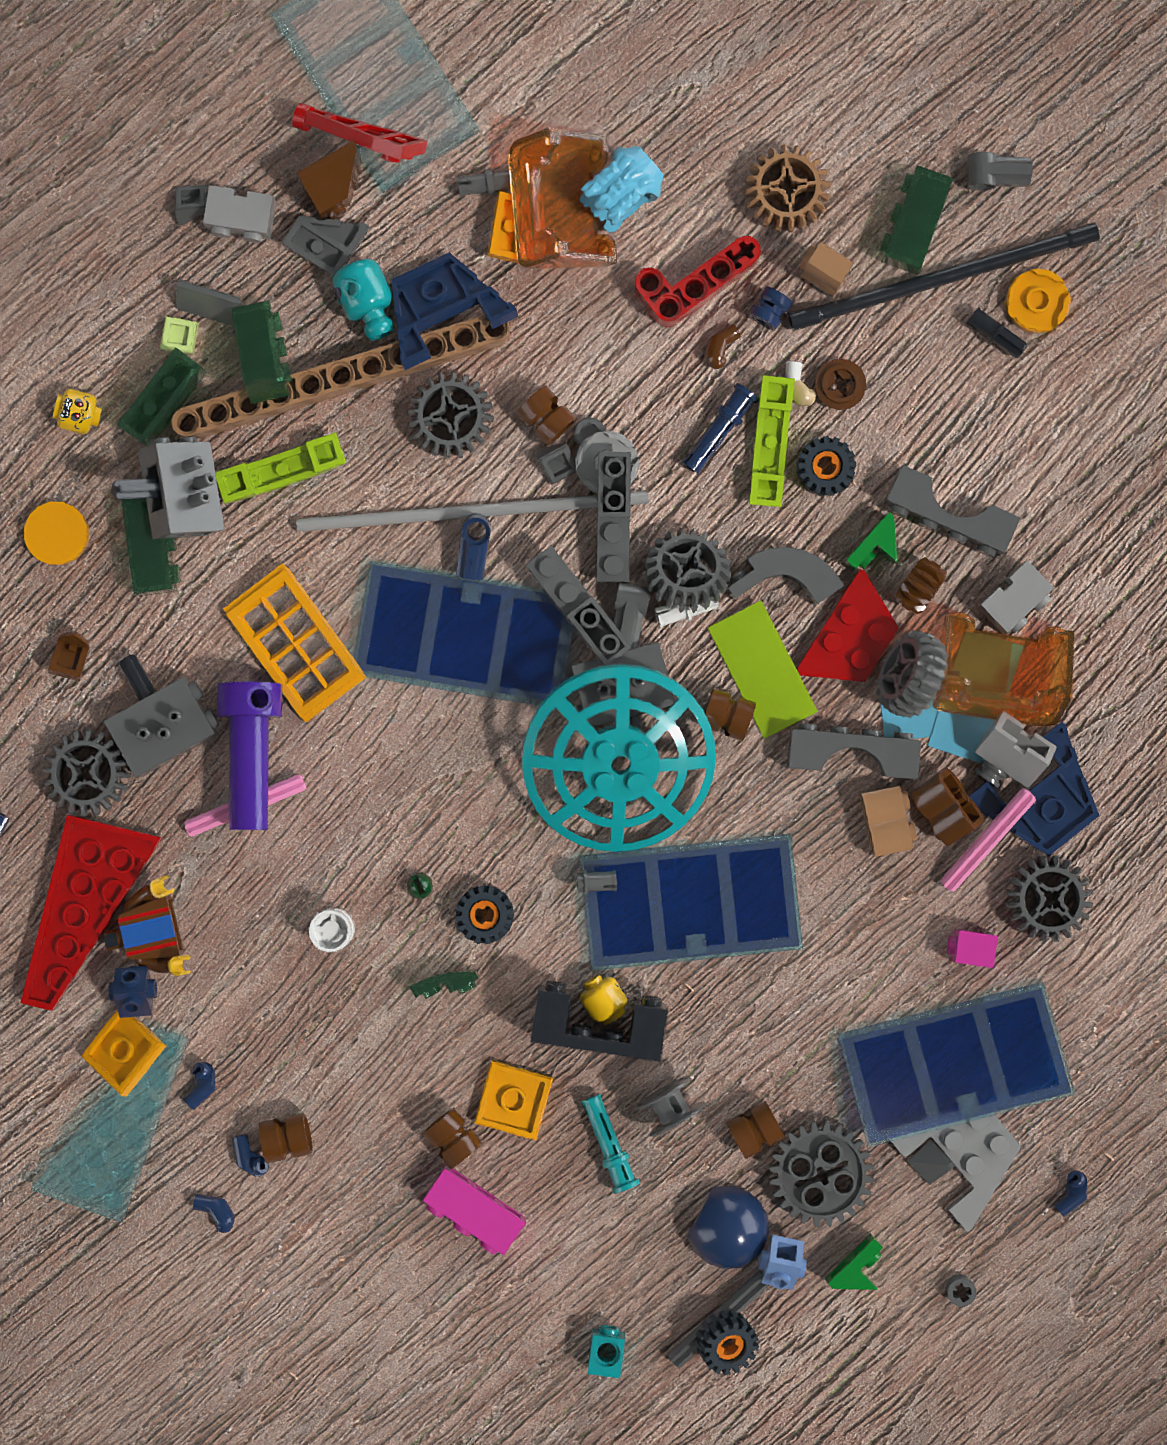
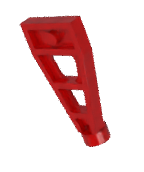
(390, 143)

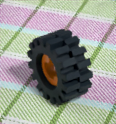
(811, 474)
(480, 898)
(716, 1332)

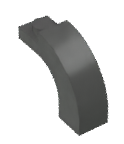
(802, 567)

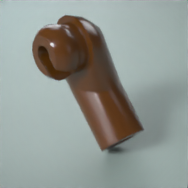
(717, 345)

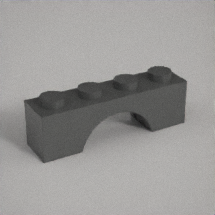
(913, 496)
(894, 756)

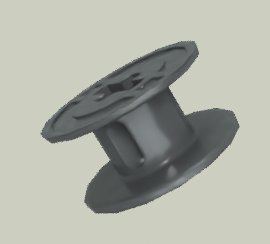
(670, 1106)

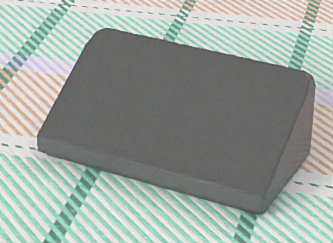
(206, 302)

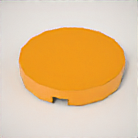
(1037, 301)
(56, 533)

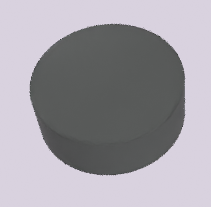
(586, 427)

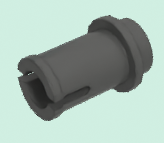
(596, 881)

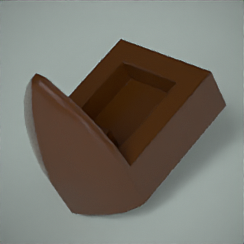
(69, 656)

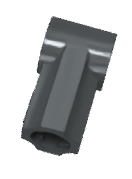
(989, 171)
(630, 608)

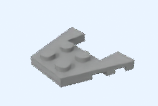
(980, 1152)

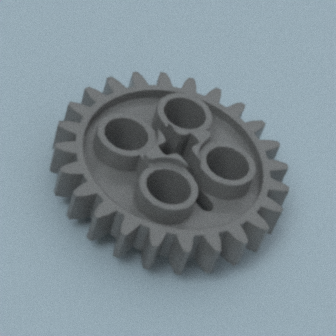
(832, 1200)

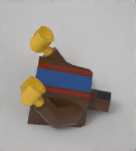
(150, 930)

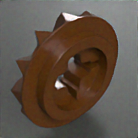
(844, 370)

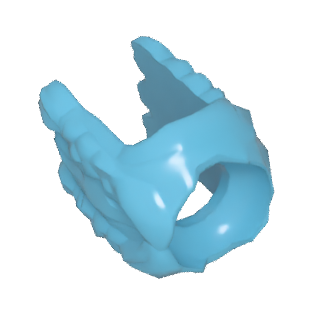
(622, 187)

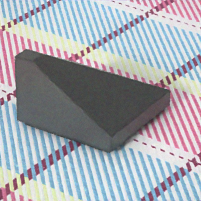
(190, 202)
(556, 462)
(930, 1162)

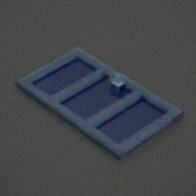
(461, 634)
(694, 902)
(955, 1064)

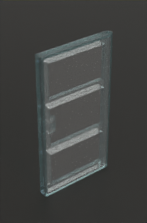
(377, 72)

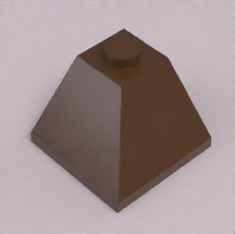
(332, 181)

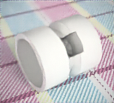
(331, 930)

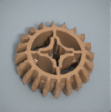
(798, 186)

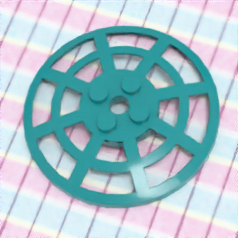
(615, 742)

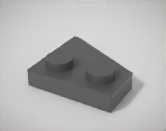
(325, 242)

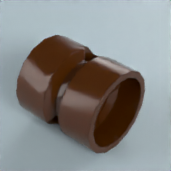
(546, 416)
(729, 714)
(755, 1130)
(285, 1138)
(451, 1138)

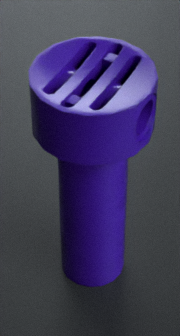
(249, 710)

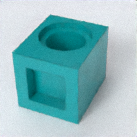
(602, 1365)

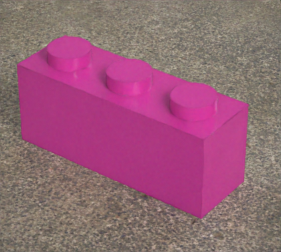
(474, 1210)

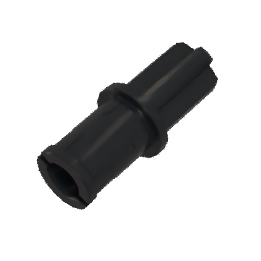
(997, 333)

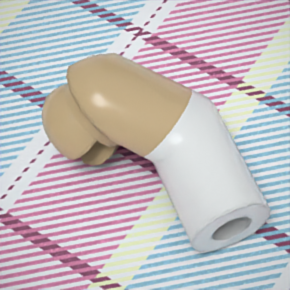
(802, 394)

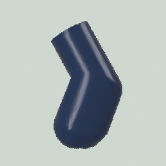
(204, 1083)
(247, 1159)
(1075, 1193)
(218, 1209)

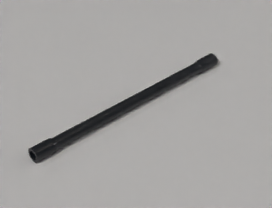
(1070, 239)

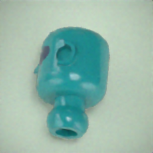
(365, 296)

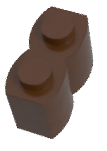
(947, 807)

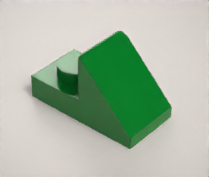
(880, 538)
(849, 1273)

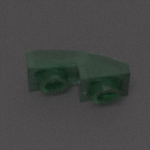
(454, 980)

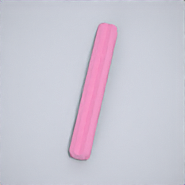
(221, 814)
(988, 839)

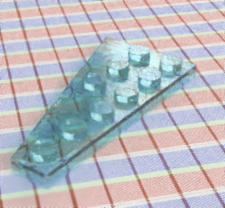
(112, 1144)

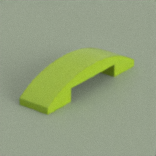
(771, 441)
(281, 469)

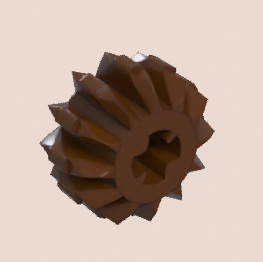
(921, 585)

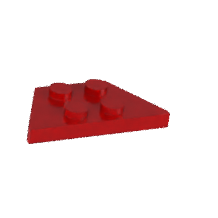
(851, 636)

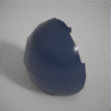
(729, 1228)

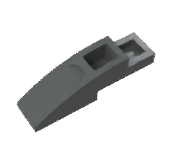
(613, 516)
(578, 606)

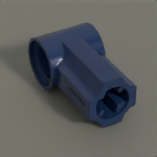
(473, 550)

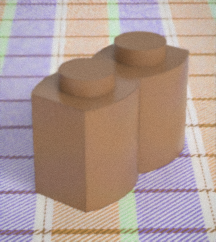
(825, 268)
(887, 820)

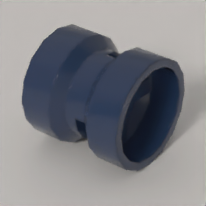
(770, 308)

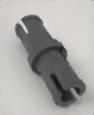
(484, 182)

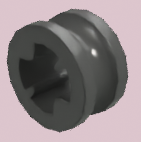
(991, 774)
(966, 1282)

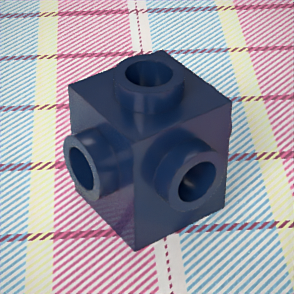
(133, 991)

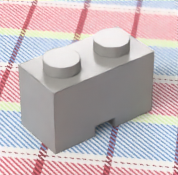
(239, 215)
(1009, 606)
(1015, 750)

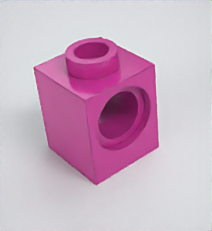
(972, 948)

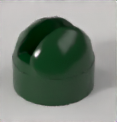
(426, 883)

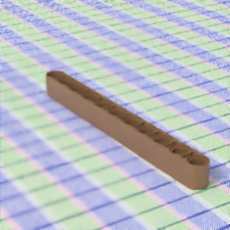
(325, 375)

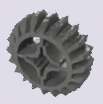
(465, 412)
(675, 556)
(912, 674)
(75, 784)
(1038, 909)

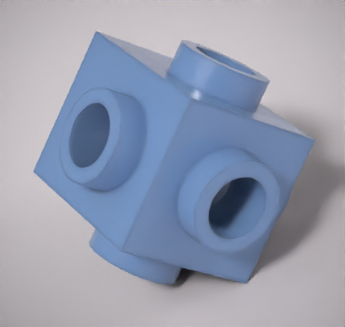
(782, 1262)

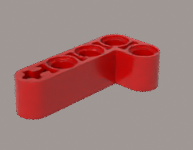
(701, 276)

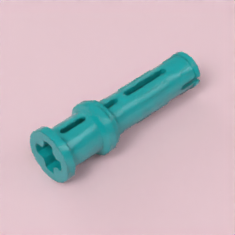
(614, 1157)

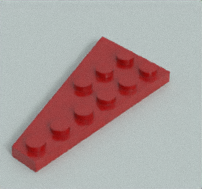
(87, 886)

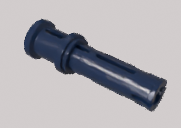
(728, 417)

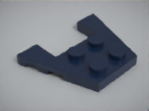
(435, 294)
(1061, 802)

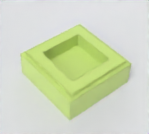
(179, 334)

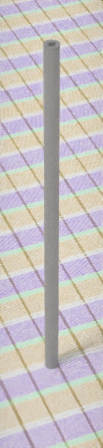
(456, 512)

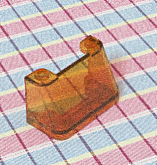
(545, 193)
(1006, 673)

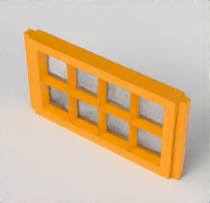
(294, 642)

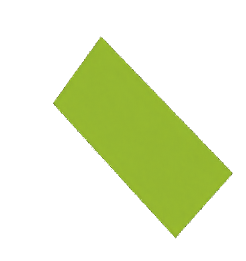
(763, 669)

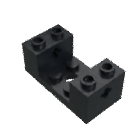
(645, 1033)

